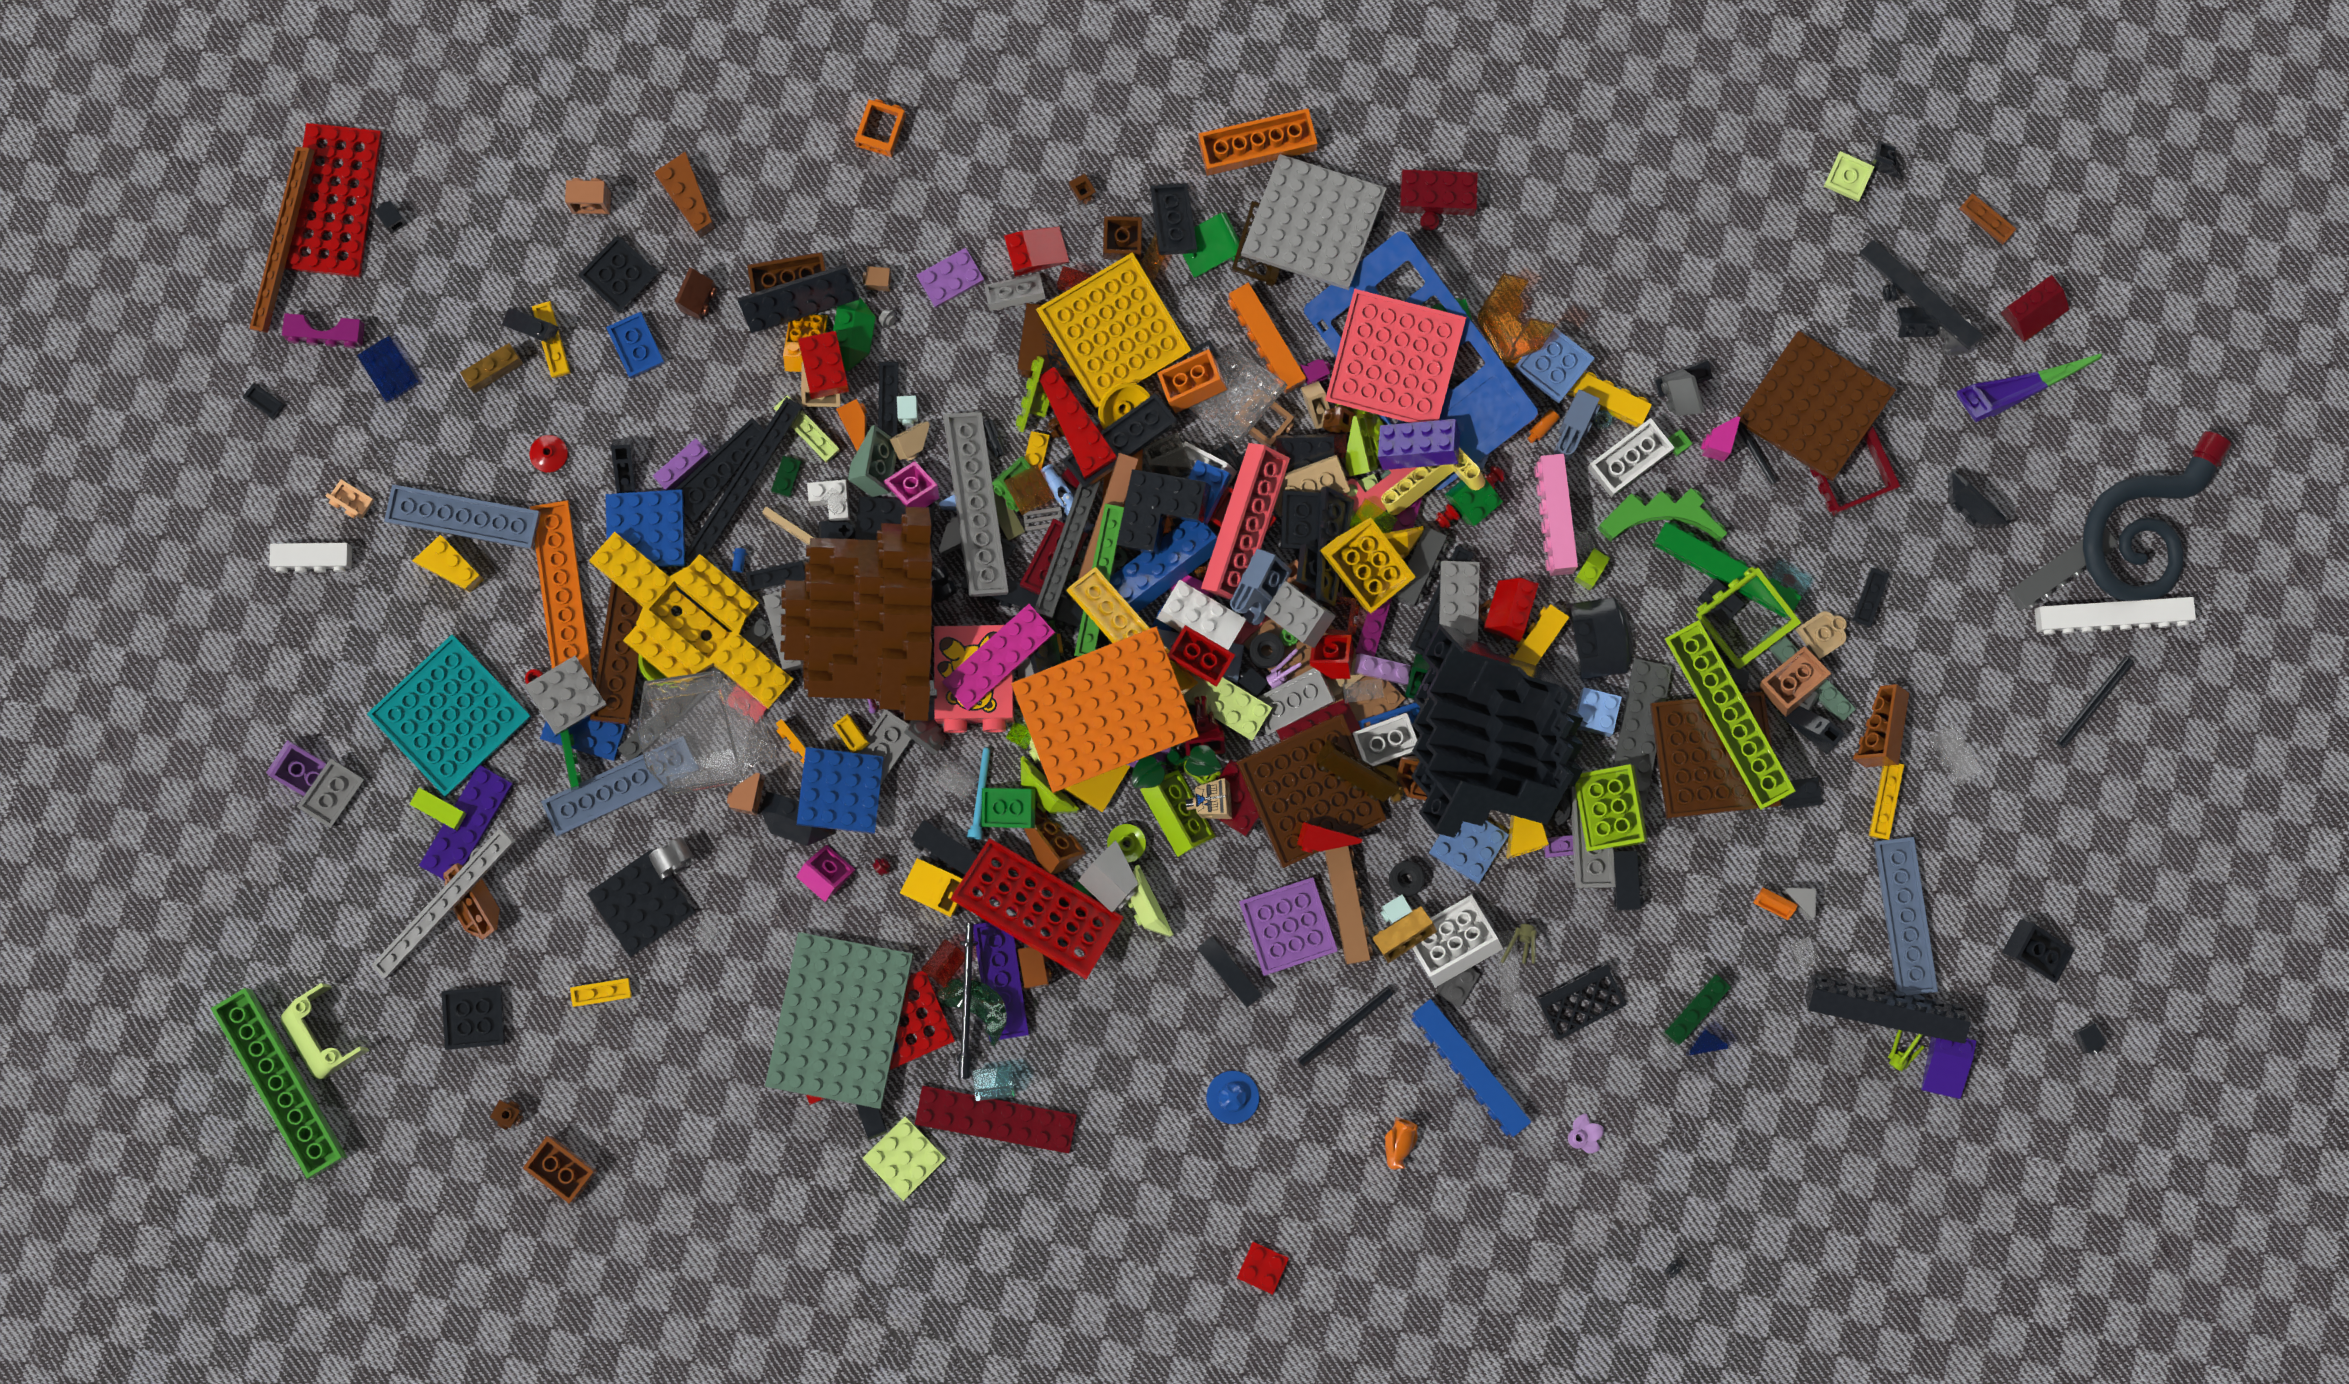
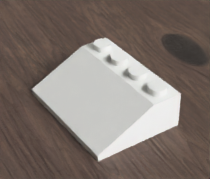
(1459, 943)

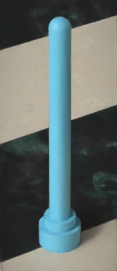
(975, 831)

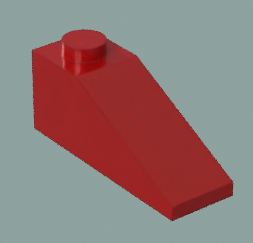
(1322, 839)

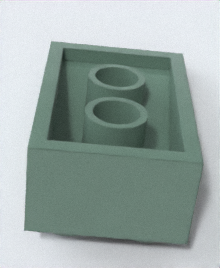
(873, 463)

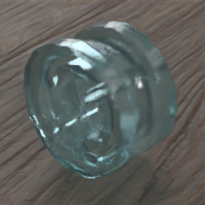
(1608, 418)

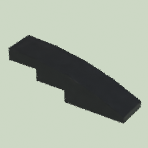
(1229, 972)

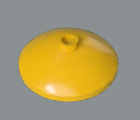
(1124, 393)

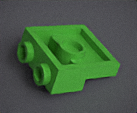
(1000, 487)

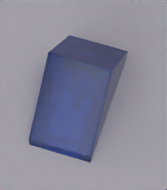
(1705, 1043)

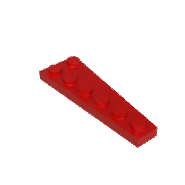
(1082, 435)

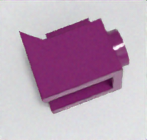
(1316, 371)

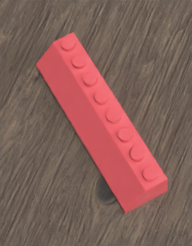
(1245, 518)

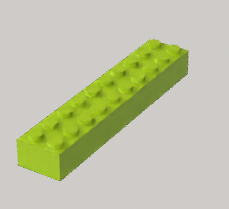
(1730, 714)

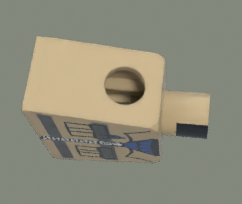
(1212, 800)

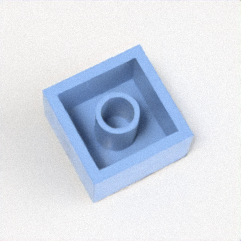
(1598, 711)

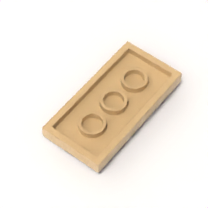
(1313, 477)

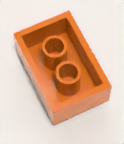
(1192, 381)

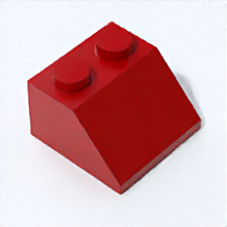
(1333, 656)

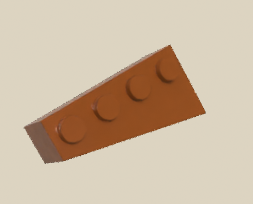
(682, 187)

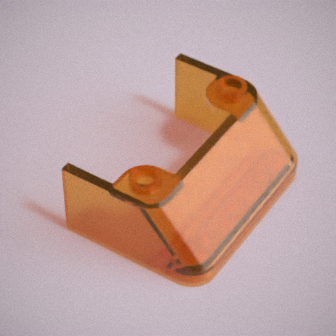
(1501, 322)

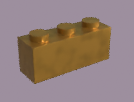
(491, 368)
(1404, 934)

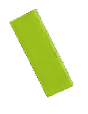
(437, 809)

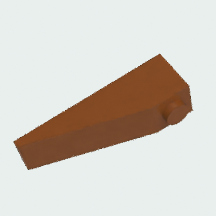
(1051, 845)

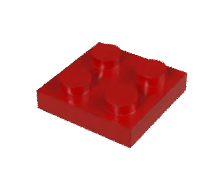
(1262, 1268)

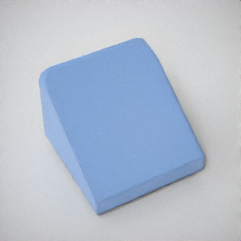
(948, 504)

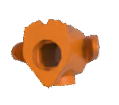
(1400, 1142)

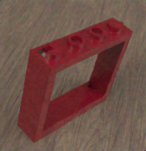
(1885, 471)

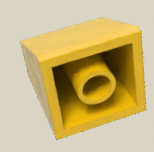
(1525, 837)

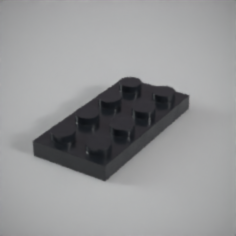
(1173, 219)

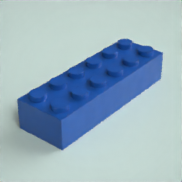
(1154, 574)

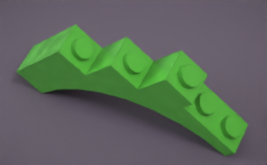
(1661, 507)

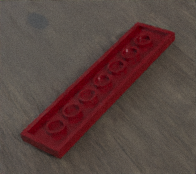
(995, 1119)

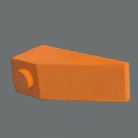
(854, 421)

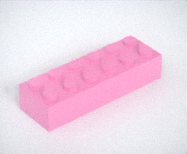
(1556, 514)

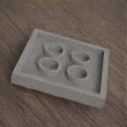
(565, 695)

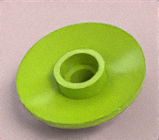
(1129, 833)

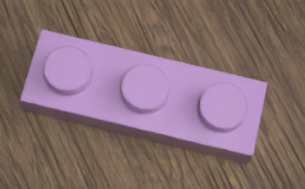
(1382, 668)

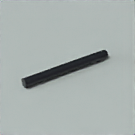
(1757, 455)

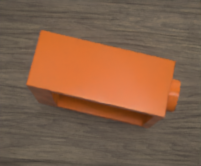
(875, 145)

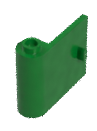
(1215, 245)

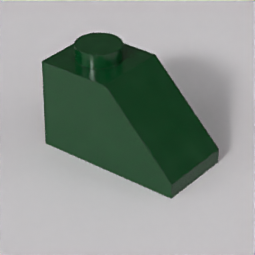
(1416, 676)

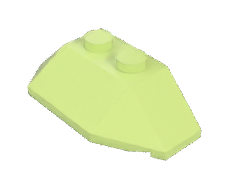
(1147, 908)

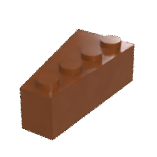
(1884, 729)

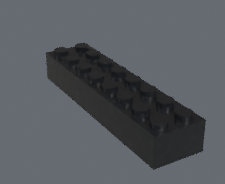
(1887, 1008)

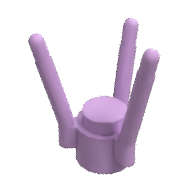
(1278, 677)

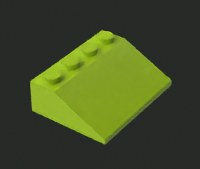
(1611, 808)

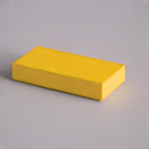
(851, 734)

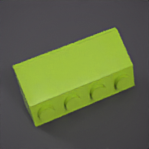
(1181, 826)

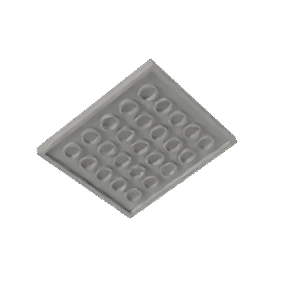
(1313, 222)

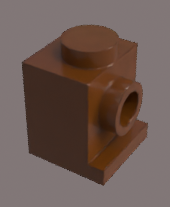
(1080, 184)

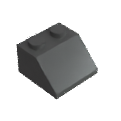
(1682, 393)

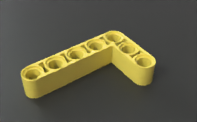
(1425, 478)

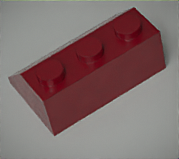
(2036, 308)

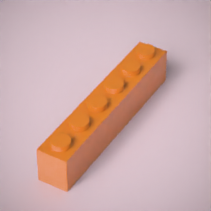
(1266, 336)

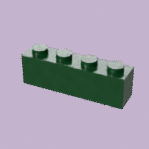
(1695, 1010)

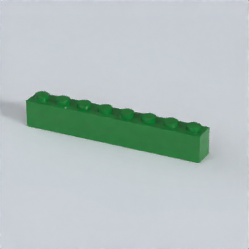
(1722, 567)

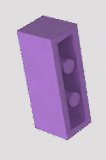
(682, 465)

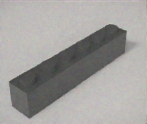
(2055, 574)

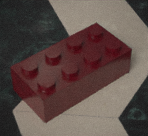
(1438, 192)

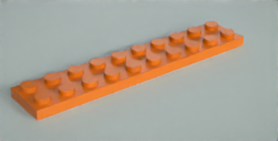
(561, 586)

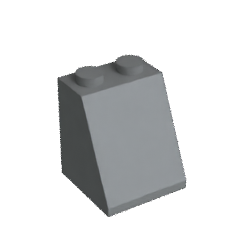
(1110, 878)

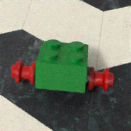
(1469, 503)

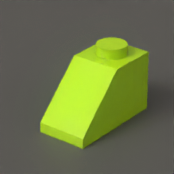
(1592, 569)

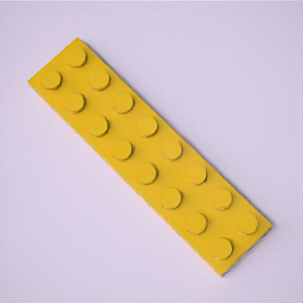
(1116, 616)

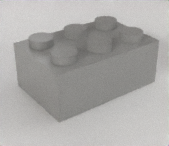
(1299, 614)

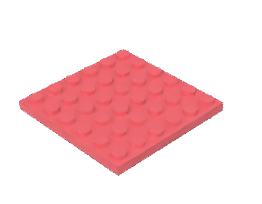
(1395, 358)

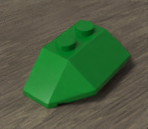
(854, 332)

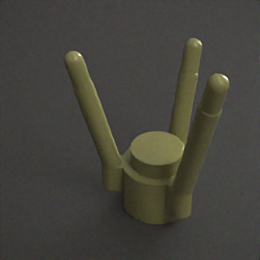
(1527, 935)

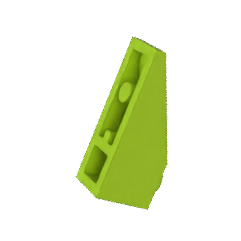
(1359, 452)

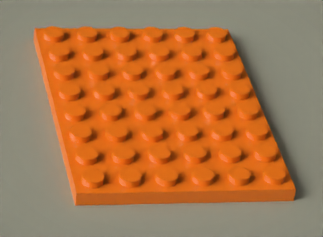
(1104, 709)

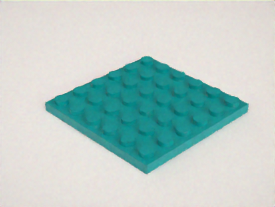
(449, 715)

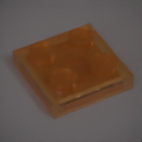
(1029, 489)

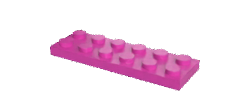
(998, 657)

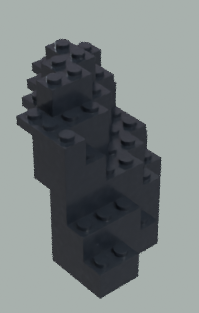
(1491, 736)

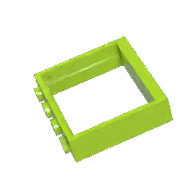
(1764, 644)

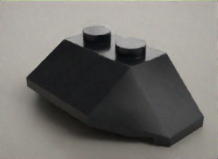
(1973, 504)
(781, 819)

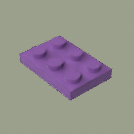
(950, 278)

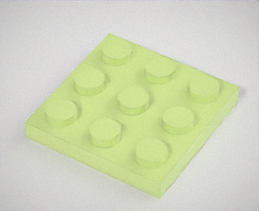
(904, 1158)

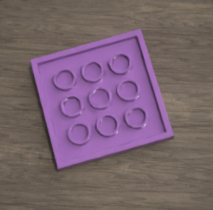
(1288, 926)

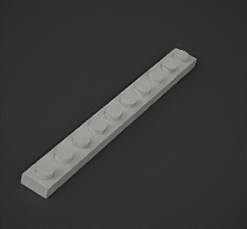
(443, 903)

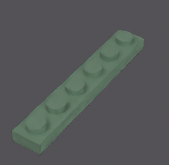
(1829, 695)

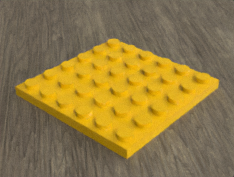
(1113, 328)

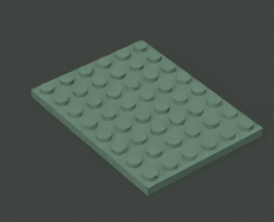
(839, 1020)

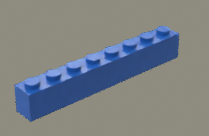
(1471, 1068)

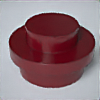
(1429, 221)
(881, 866)

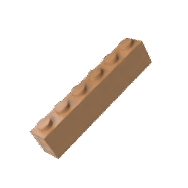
(1347, 905)

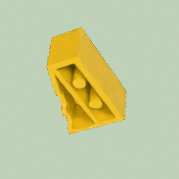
(449, 564)

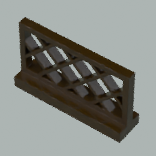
(1271, 271)

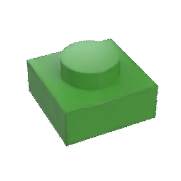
(1680, 442)

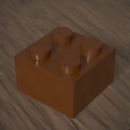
(1122, 237)

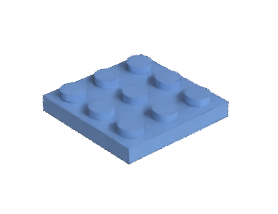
(1555, 365)
(1471, 849)

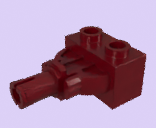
(1209, 730)

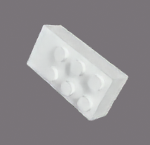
(1631, 457)
(1201, 614)

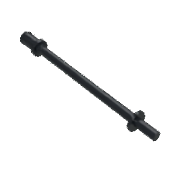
(964, 1057)

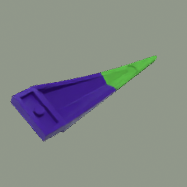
(1999, 395)

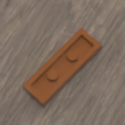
(1987, 218)

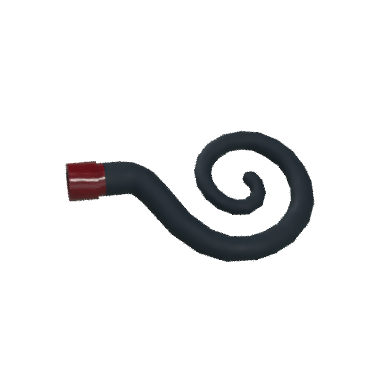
(2206, 458)

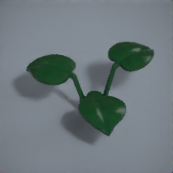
(1150, 774)

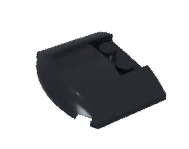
(1601, 637)

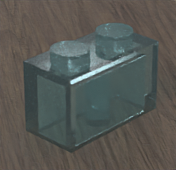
(993, 1083)

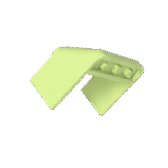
(319, 1062)

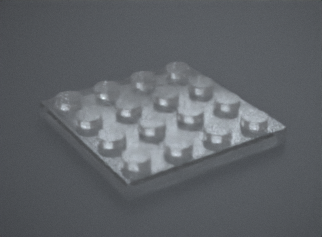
(1247, 396)

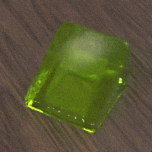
(1019, 735)

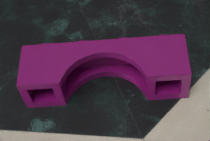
(347, 332)

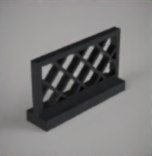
(1577, 984)

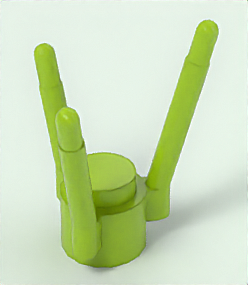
(1901, 1060)

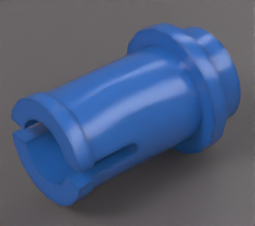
(739, 560)

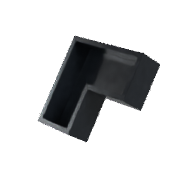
(1152, 500)

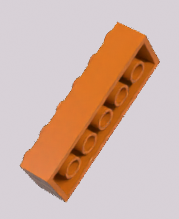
(1257, 141)

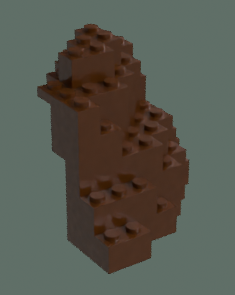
(865, 617)

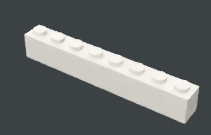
(2114, 615)

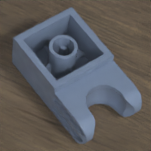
(1576, 423)
(1259, 586)

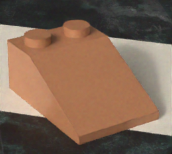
(1794, 681)

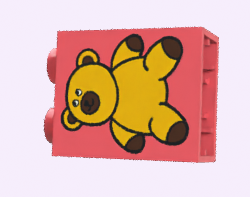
(951, 649)

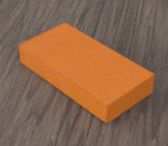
(1775, 903)

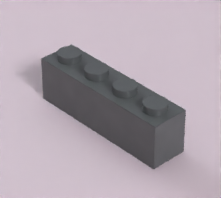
(1420, 564)

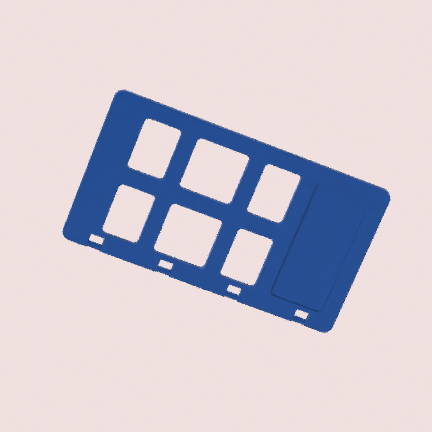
(1488, 403)

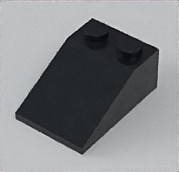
(2038, 950)

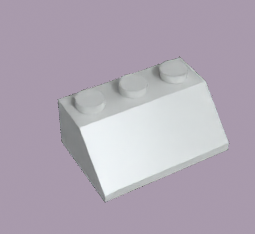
(1386, 740)

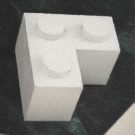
(818, 490)

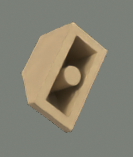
(1315, 402)
(910, 441)

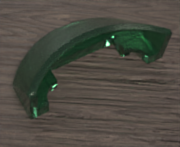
(984, 1003)

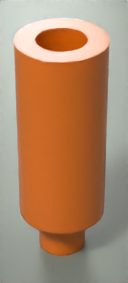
(1543, 426)

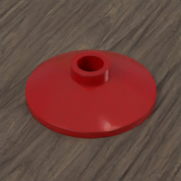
(553, 461)

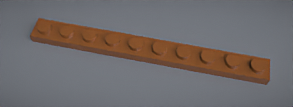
(282, 239)

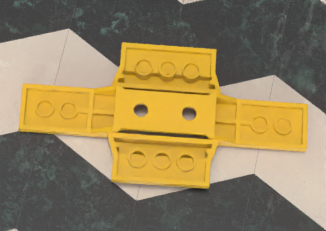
(675, 642)

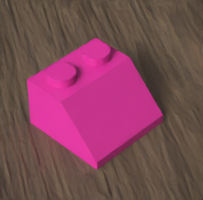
(1720, 440)
(913, 486)
(825, 873)

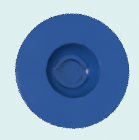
(1232, 1097)

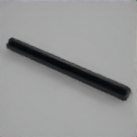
(2095, 702)
(1345, 1026)

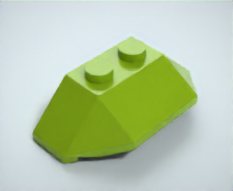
(1047, 801)

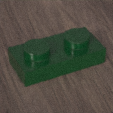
(786, 476)

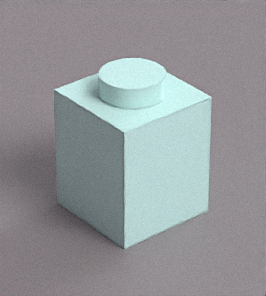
(907, 410)
(1395, 909)

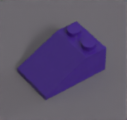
(1947, 1066)

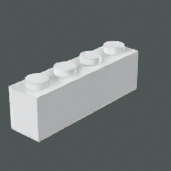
(310, 556)

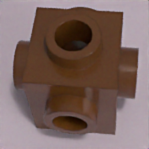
(1338, 420)
(501, 1112)

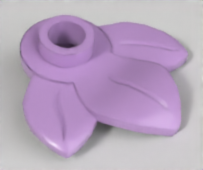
(1588, 1133)

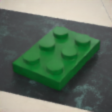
(1008, 808)

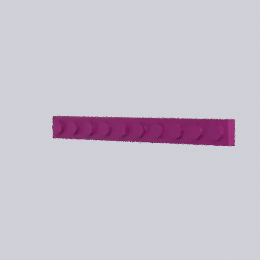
(1375, 621)

